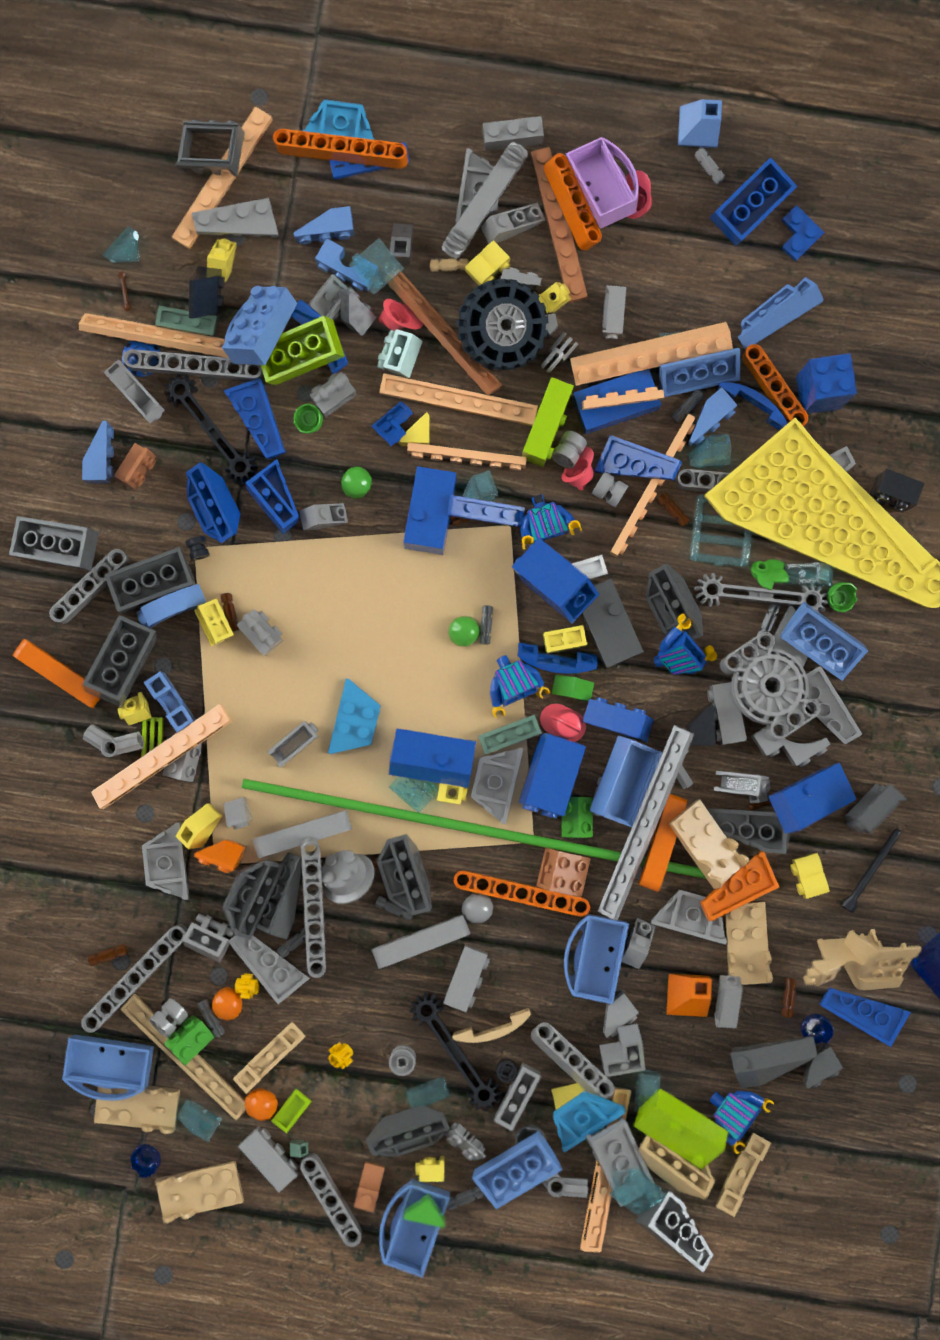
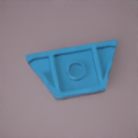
(340, 120)
(354, 720)
(584, 1116)

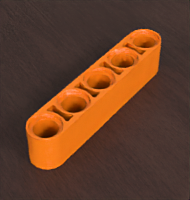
(572, 201)
(773, 378)
(54, 671)
(661, 845)

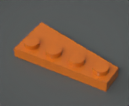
(741, 888)

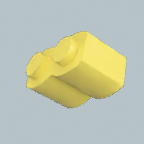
(488, 264)
(810, 875)

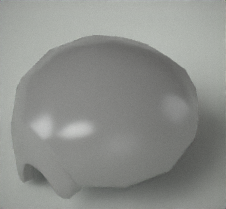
(477, 908)

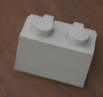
(333, 394)
(260, 632)
(207, 942)

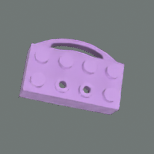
(596, 167)

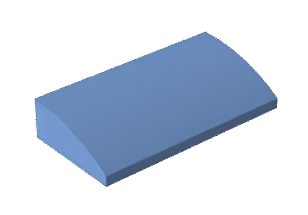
(699, 372)
(823, 641)
(516, 1170)

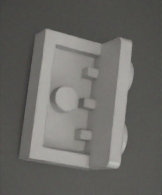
(327, 299)
(185, 766)

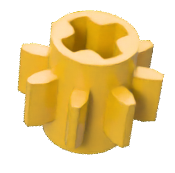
(247, 986)
(340, 1055)

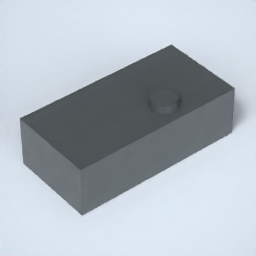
(54, 543)
(611, 626)
(120, 661)

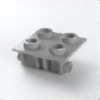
(470, 1150)

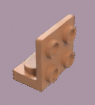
(135, 466)
(563, 872)

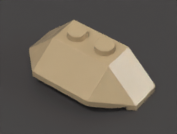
(676, 1169)

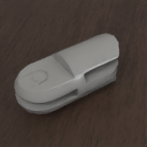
(558, 353)

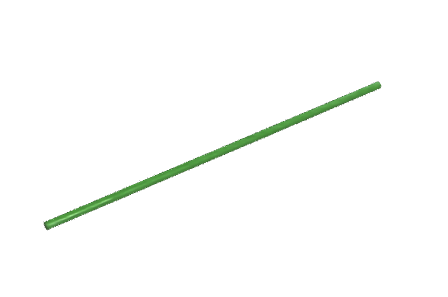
(454, 824)

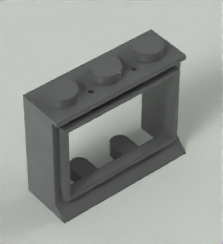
(215, 165)
(873, 808)

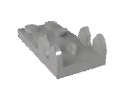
(617, 1154)

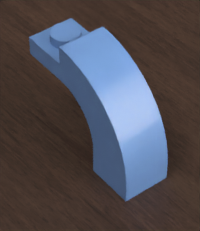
(171, 605)

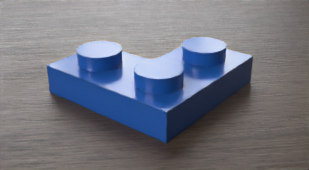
(805, 233)
(388, 425)

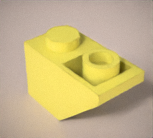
(222, 256)
(199, 827)

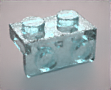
(414, 792)

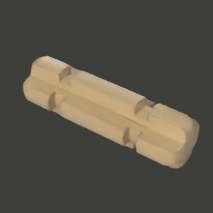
(448, 264)

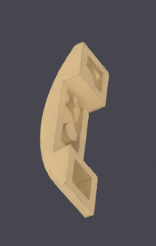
(468, 1035)
(269, 1057)
(741, 1174)

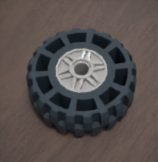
(522, 319)

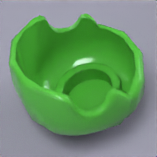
(308, 418)
(356, 482)
(842, 596)
(464, 631)

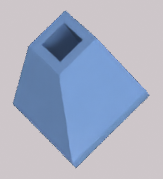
(700, 123)

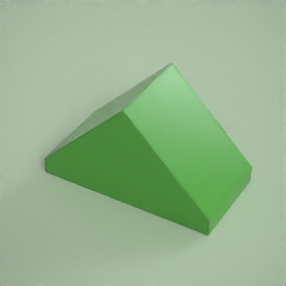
(572, 688)
(425, 1212)

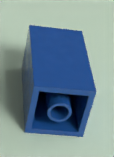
(826, 383)
(555, 580)
(551, 775)

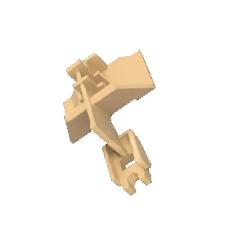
(864, 959)

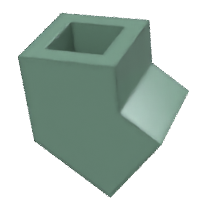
(298, 1148)

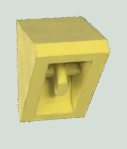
(418, 433)

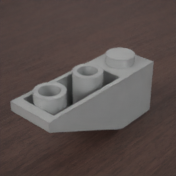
(512, 222)

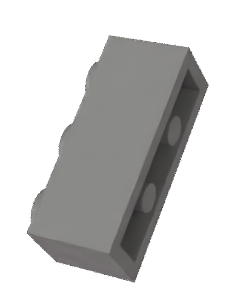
(522, 131)
(727, 714)
(466, 978)
(517, 1096)
(269, 1158)

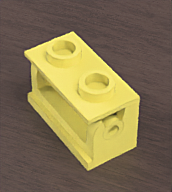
(213, 622)
(564, 639)

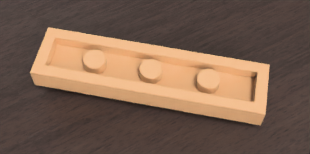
(613, 399)

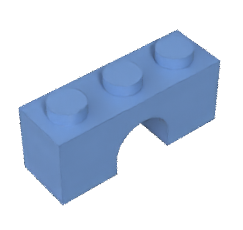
(330, 259)
(170, 700)

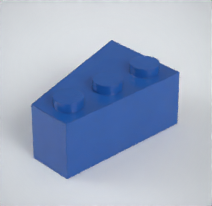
(273, 496)
(618, 719)

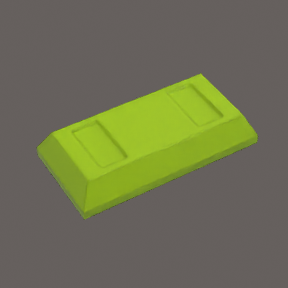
(291, 1111)

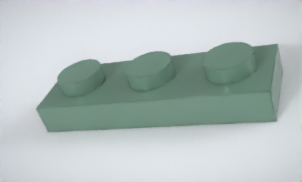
(179, 320)
(509, 734)

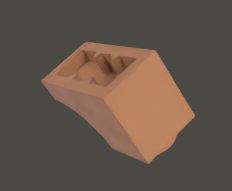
(369, 1186)

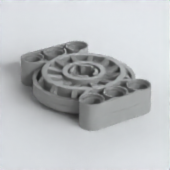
(754, 698)

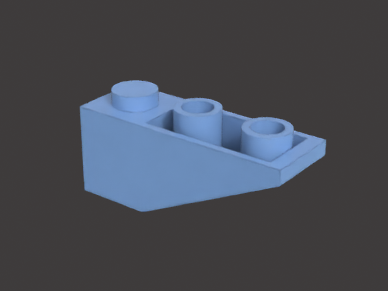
(329, 225)
(715, 409)
(97, 460)

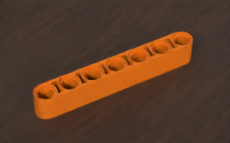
(333, 142)
(530, 898)

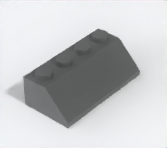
(149, 580)

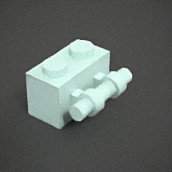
(399, 353)

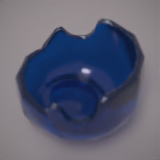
(817, 1026)
(145, 1160)

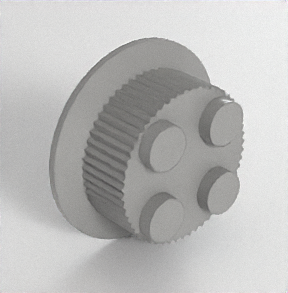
(346, 876)

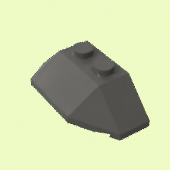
(671, 597)
(405, 875)
(250, 896)
(407, 1132)

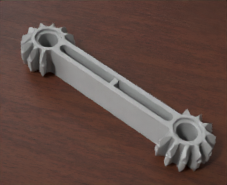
(484, 200)
(757, 594)

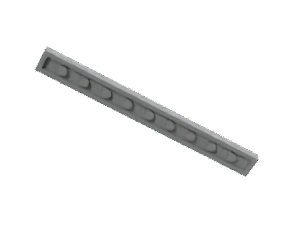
(645, 822)

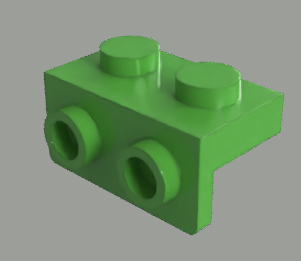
(577, 818)
(189, 1039)

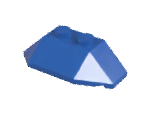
(212, 503)

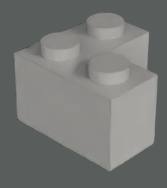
(624, 1055)

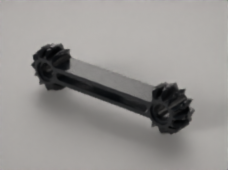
(210, 428)
(456, 1052)

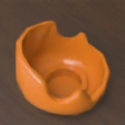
(227, 1004)
(261, 1104)

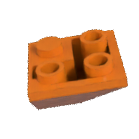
(225, 855)
(688, 995)

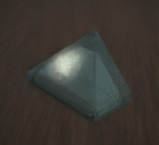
(124, 247)
(428, 1093)

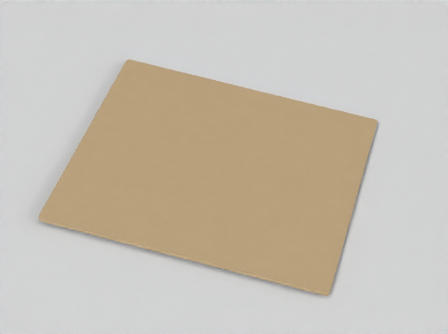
(383, 622)

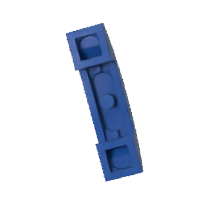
(775, 419)
(558, 664)

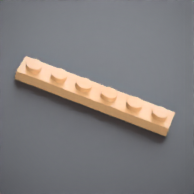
(474, 457)

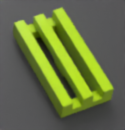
(160, 720)

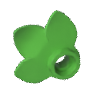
(769, 572)

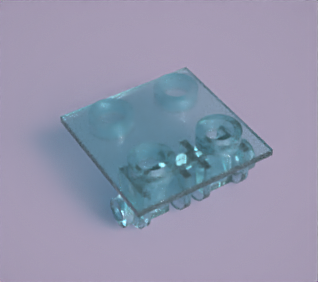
(376, 266)
(638, 1193)

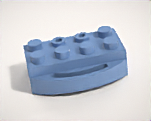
(258, 325)
(625, 781)
(593, 956)
(107, 1068)
(406, 1247)

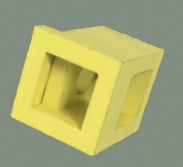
(561, 297)
(135, 709)
(443, 794)
(430, 1169)

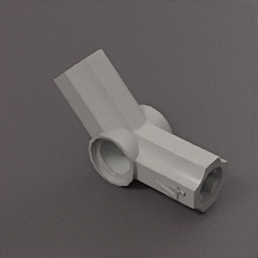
(102, 741)
(570, 1186)

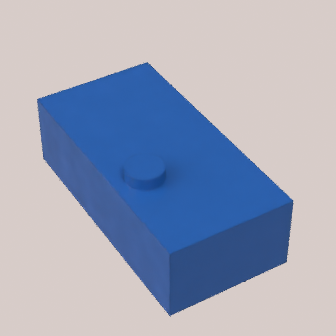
(753, 201)
(601, 418)
(428, 510)
(432, 758)
(812, 798)

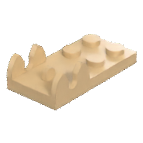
(707, 844)
(748, 944)
(151, 1110)
(199, 1191)

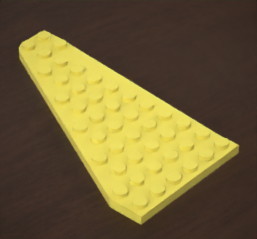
(813, 506)

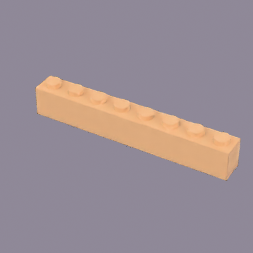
(651, 353)

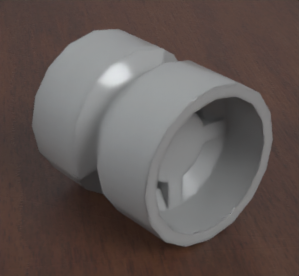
(569, 449)
(609, 489)
(173, 1012)
(402, 1060)

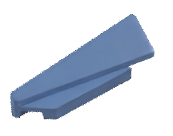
(779, 311)

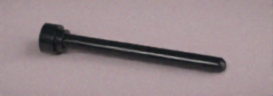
(849, 903)

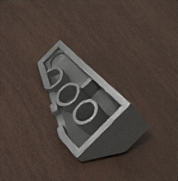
(753, 828)
(281, 907)
(766, 1061)
(676, 1230)

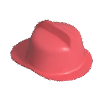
(644, 193)
(398, 316)
(582, 471)
(563, 722)

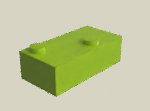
(303, 350)
(546, 424)
(681, 1129)

